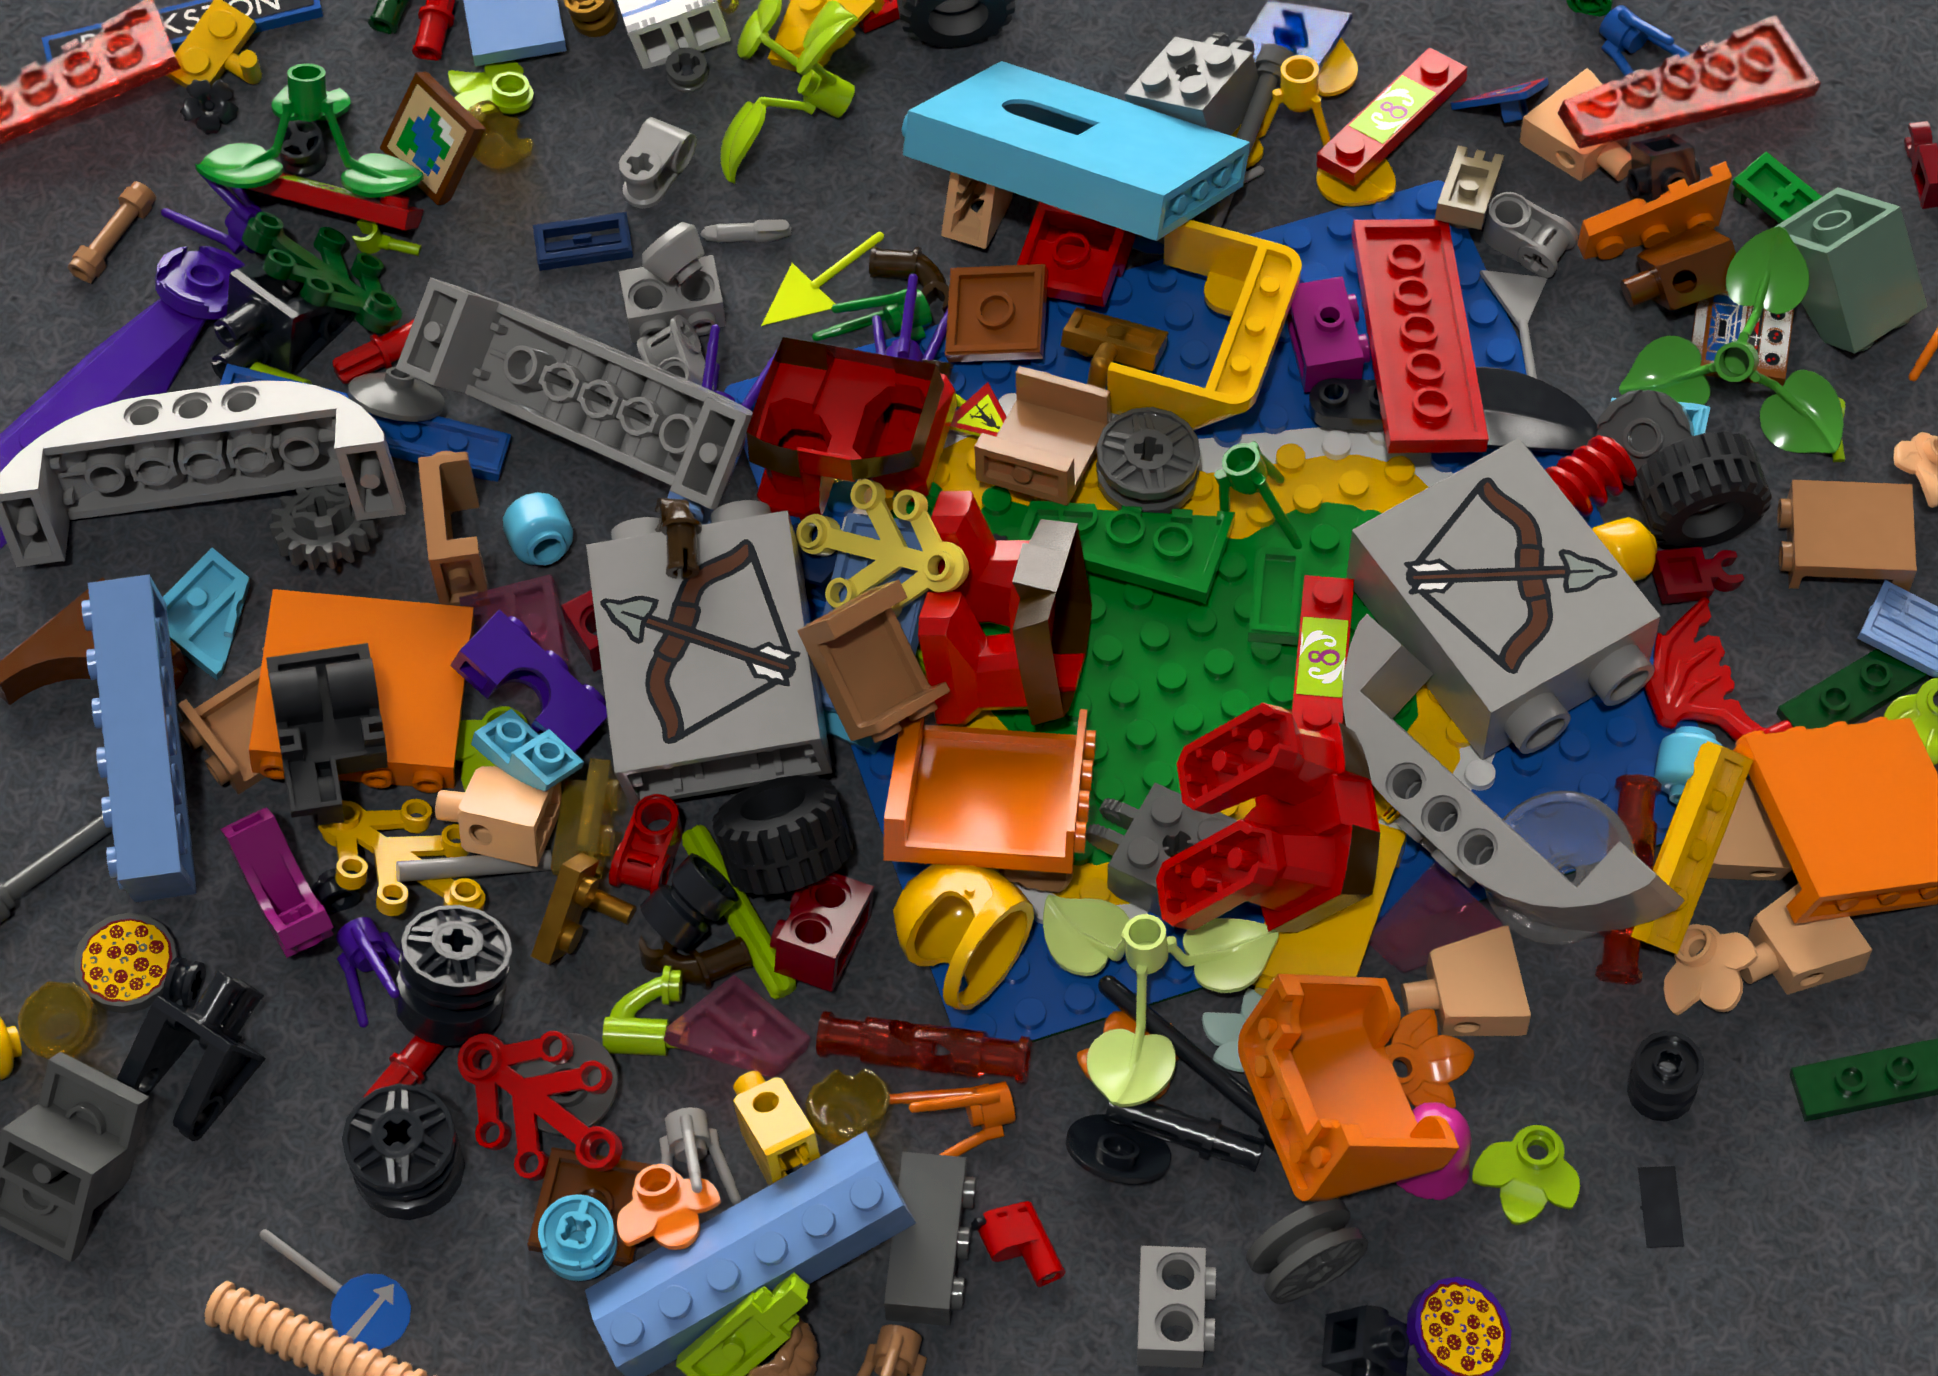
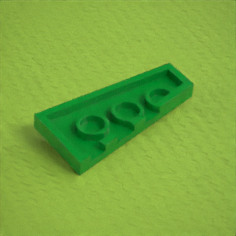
(1153, 550)

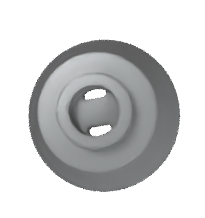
(675, 254)

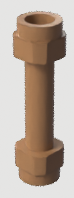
(89, 261)

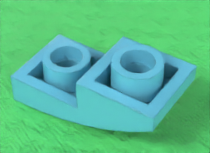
(525, 754)

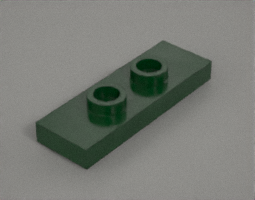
(1852, 692)
(1866, 1080)

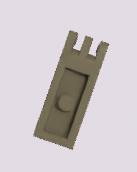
(1468, 189)

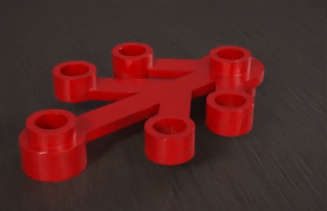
(532, 1097)

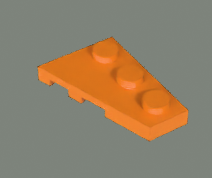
(1659, 220)

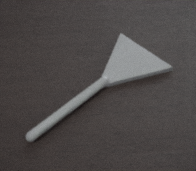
(1518, 297)

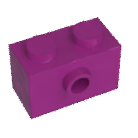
(1326, 333)

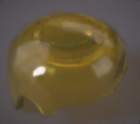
(500, 143)
(56, 1011)
(860, 1096)

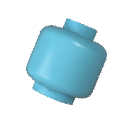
(537, 529)
(1677, 758)

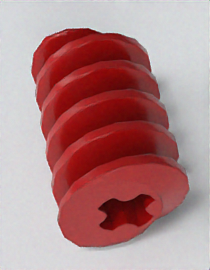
(1592, 472)

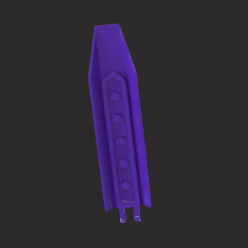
(127, 365)

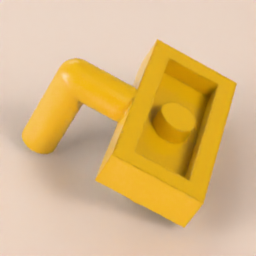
(215, 45)

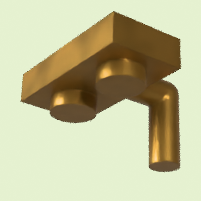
(1112, 340)
(571, 894)

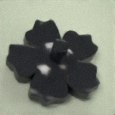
(209, 104)

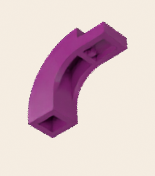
(277, 882)

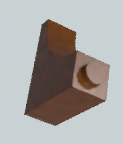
(58, 654)

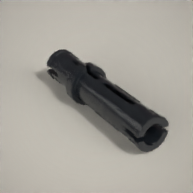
(1193, 1132)

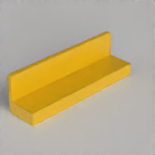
(1695, 838)

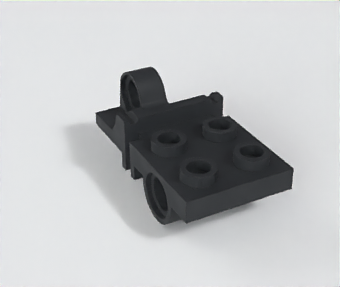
(325, 725)

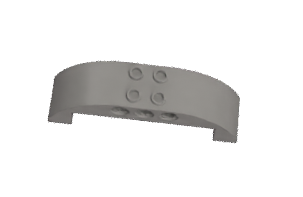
(578, 390)
(189, 452)
(1460, 827)

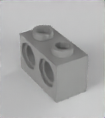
(671, 299)
(1169, 1307)

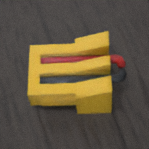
(1390, 814)

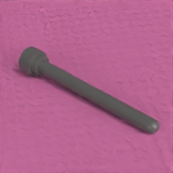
(1269, 71)
(50, 863)

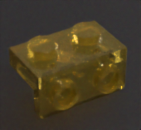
(587, 816)

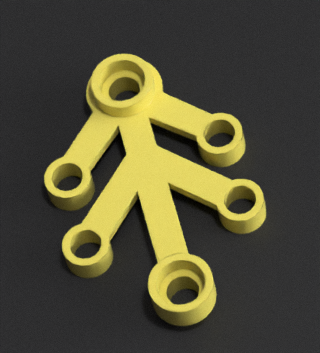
(890, 551)

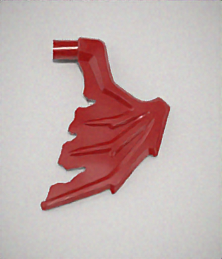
(1691, 681)

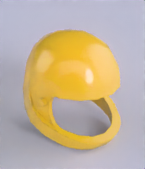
(965, 920)

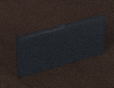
(1660, 1207)

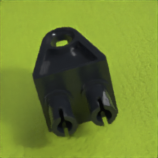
(270, 330)
(226, 1060)

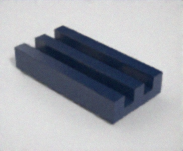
(582, 248)

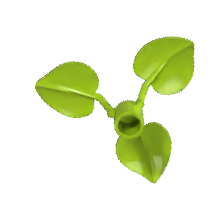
(817, 85)

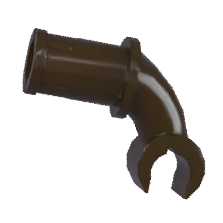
(901, 264)
(681, 536)
(698, 967)

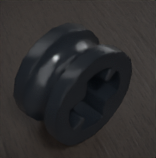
(184, 981)

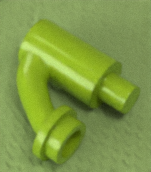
(642, 1035)

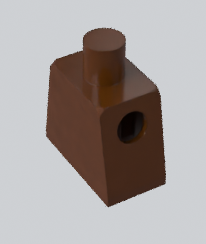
(1681, 269)

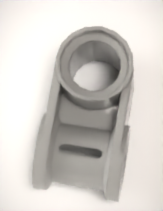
(654, 162)
(1530, 235)
(675, 350)

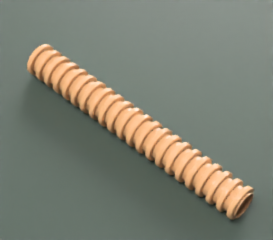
(297, 1338)

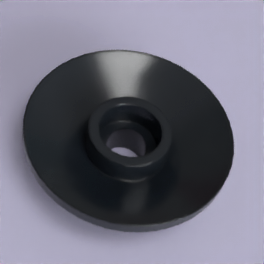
(1116, 1151)

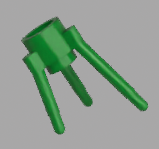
(891, 313)
(1247, 471)

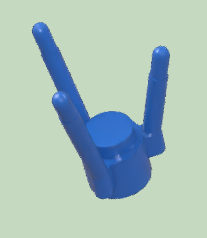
(1629, 32)

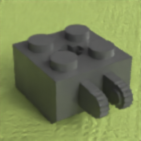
(1200, 82)
(1153, 835)

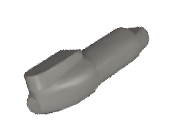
(747, 232)

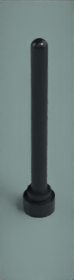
(1188, 1053)

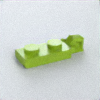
(747, 1332)

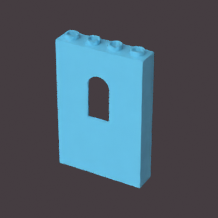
(1076, 149)

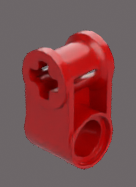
(645, 855)

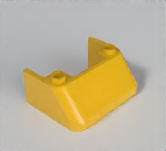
(1246, 281)

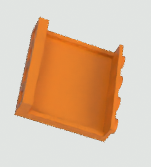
(412, 670)
(989, 797)
(1851, 814)

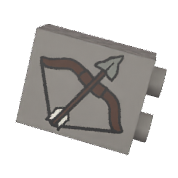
(1505, 601)
(707, 668)

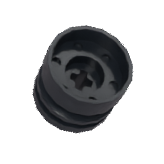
(452, 974)
(397, 1177)

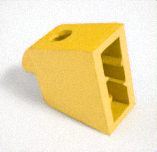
(773, 1125)

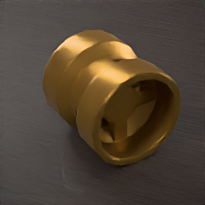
(592, 17)

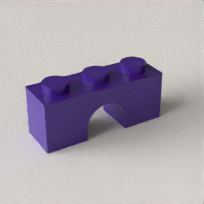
(507, 654)

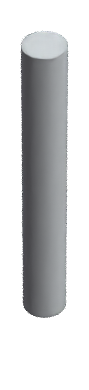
(464, 867)

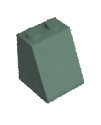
(1857, 267)

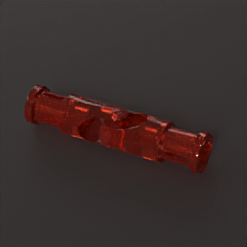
(1636, 810)
(915, 1046)

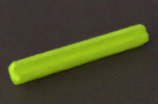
(742, 917)

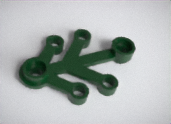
(373, 307)

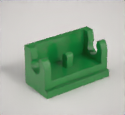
(1773, 188)

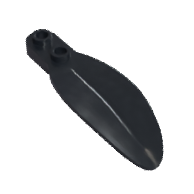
(1511, 402)

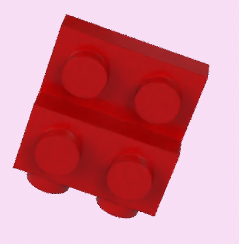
(1078, 254)

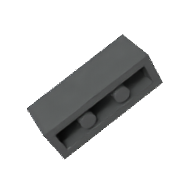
(925, 1256)

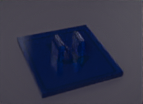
(1300, 29)

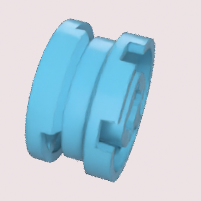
(577, 1236)

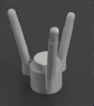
(689, 1140)

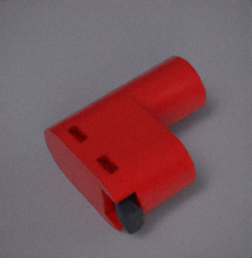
(1019, 1232)

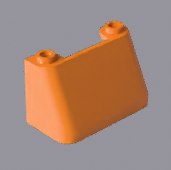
(1332, 1090)

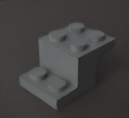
(68, 1155)

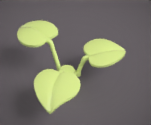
(1089, 931)

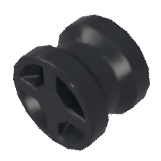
(307, 139)

